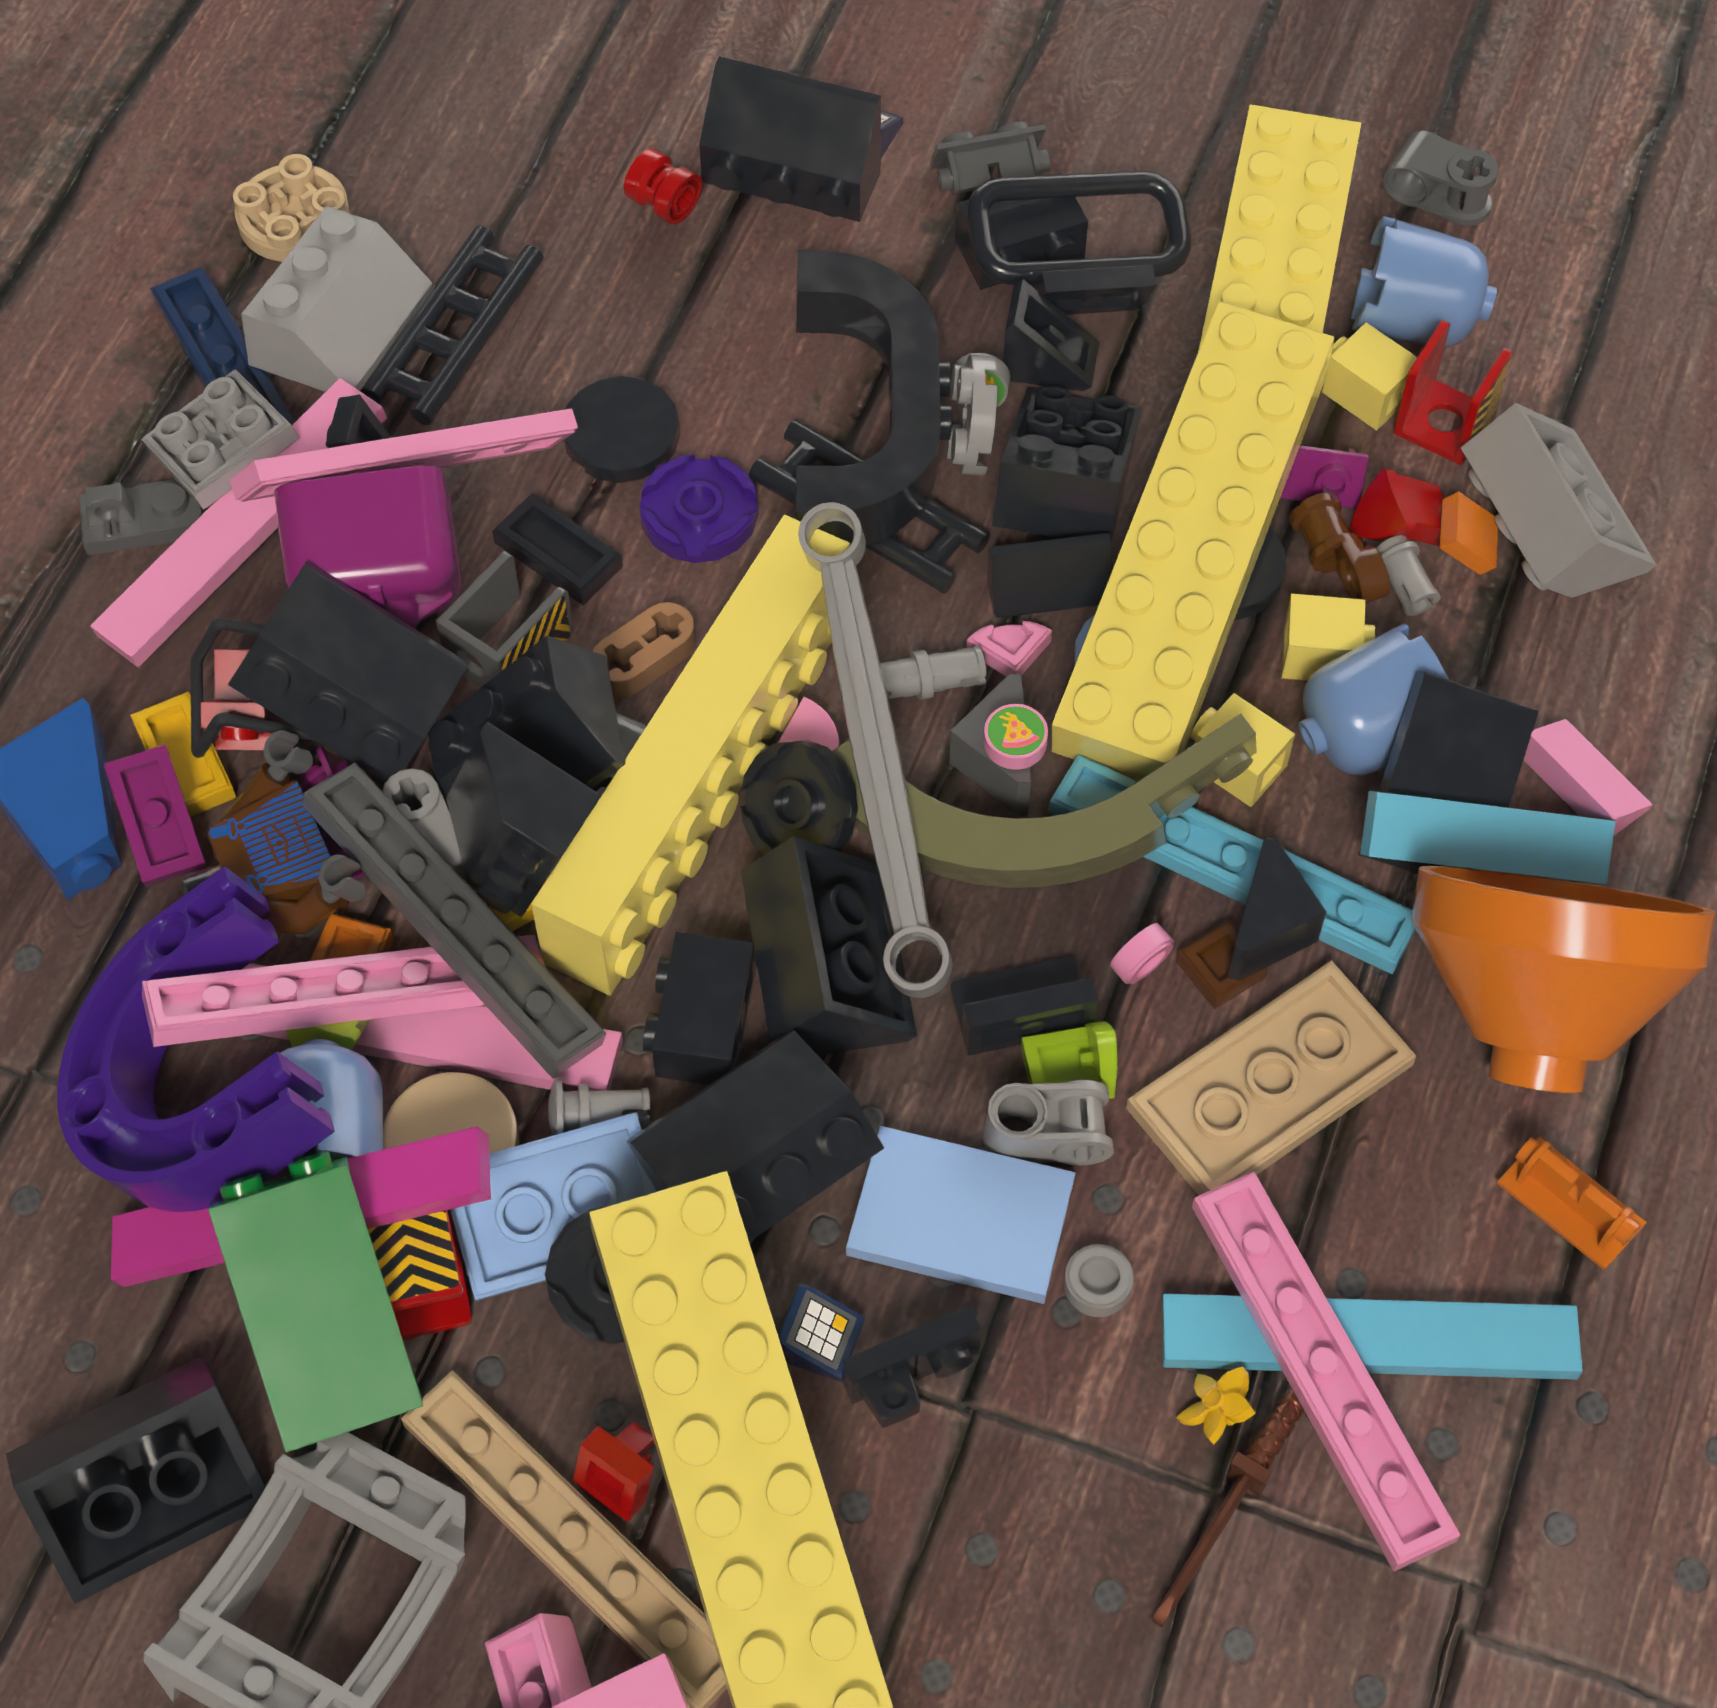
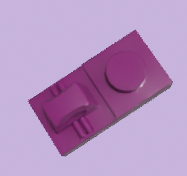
(155, 815)

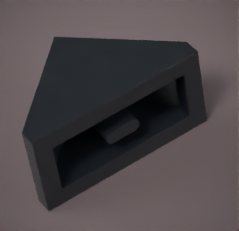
(1046, 344)
(1278, 915)

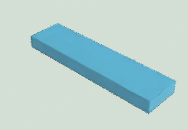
(1487, 837)

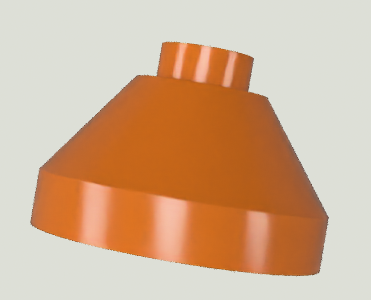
(1555, 965)

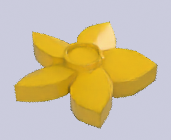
(1221, 1403)

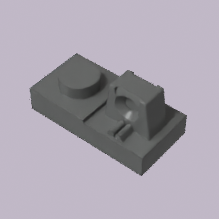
(135, 516)

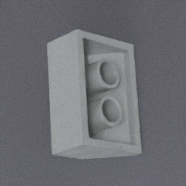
(333, 303)
(1554, 504)

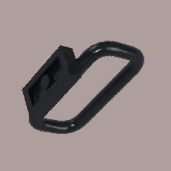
(1083, 283)

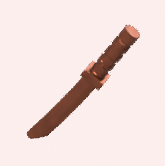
(1248, 1473)

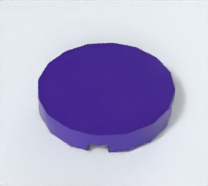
(698, 508)

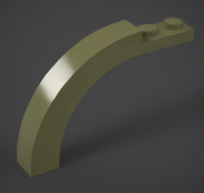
(1071, 844)

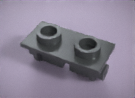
(968, 157)

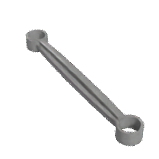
(874, 747)

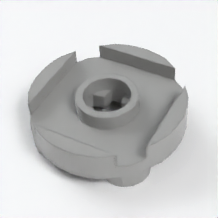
(975, 415)

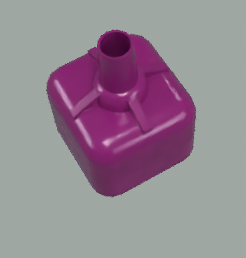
(377, 534)

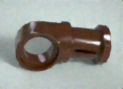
(1338, 550)

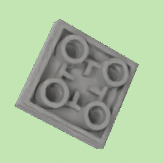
(218, 437)

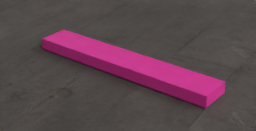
(388, 1183)

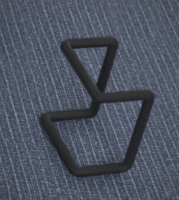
(201, 739)

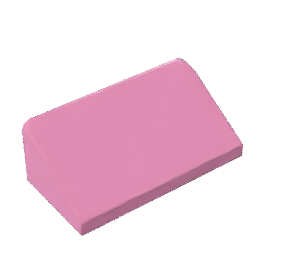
(1583, 775)
(538, 1663)

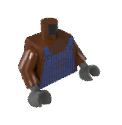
(278, 846)

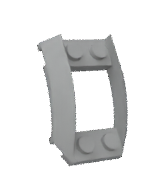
(368, 1488)

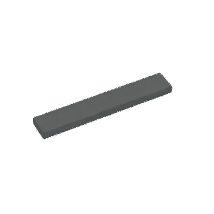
(454, 920)

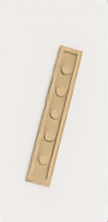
(568, 1535)

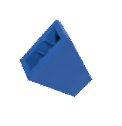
(62, 798)

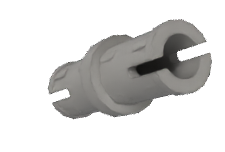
(934, 672)

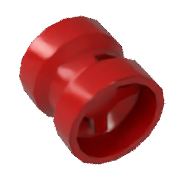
(659, 184)

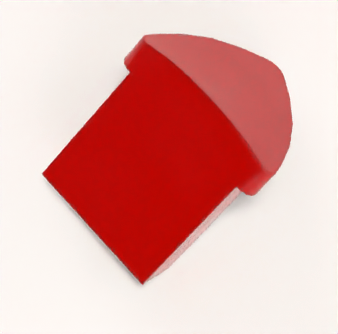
(1399, 507)

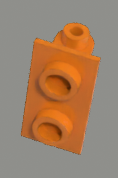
(1571, 1202)

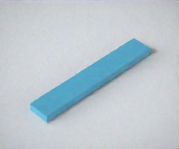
(1226, 861)
(1388, 1337)

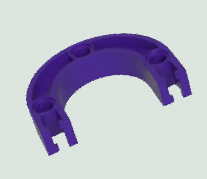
(113, 1067)

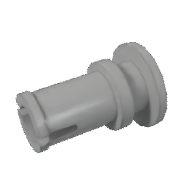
(583, 1107)

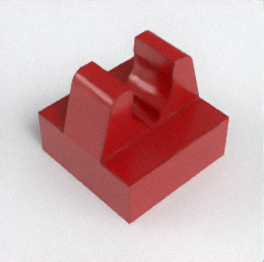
(616, 1468)

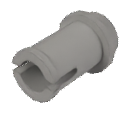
(1408, 575)

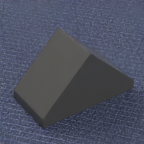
(971, 759)

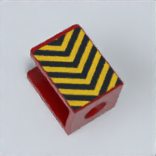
(1426, 394)
(423, 1274)

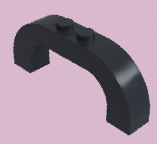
(889, 314)

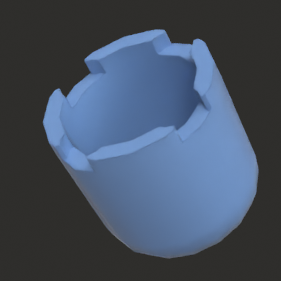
(1420, 282)
(1360, 699)
(350, 1097)

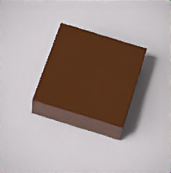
(1209, 962)

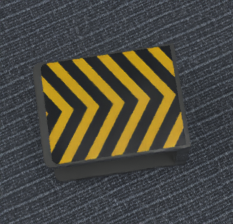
(484, 605)

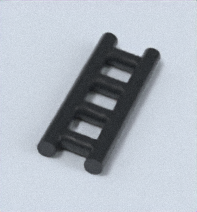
(458, 353)
(924, 566)

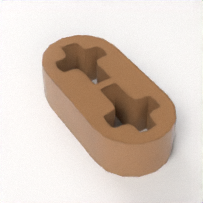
(647, 654)

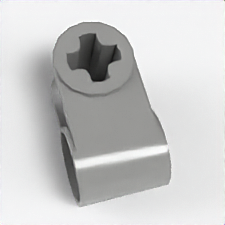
(432, 818)
(1059, 1122)

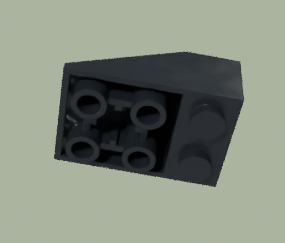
(1066, 464)

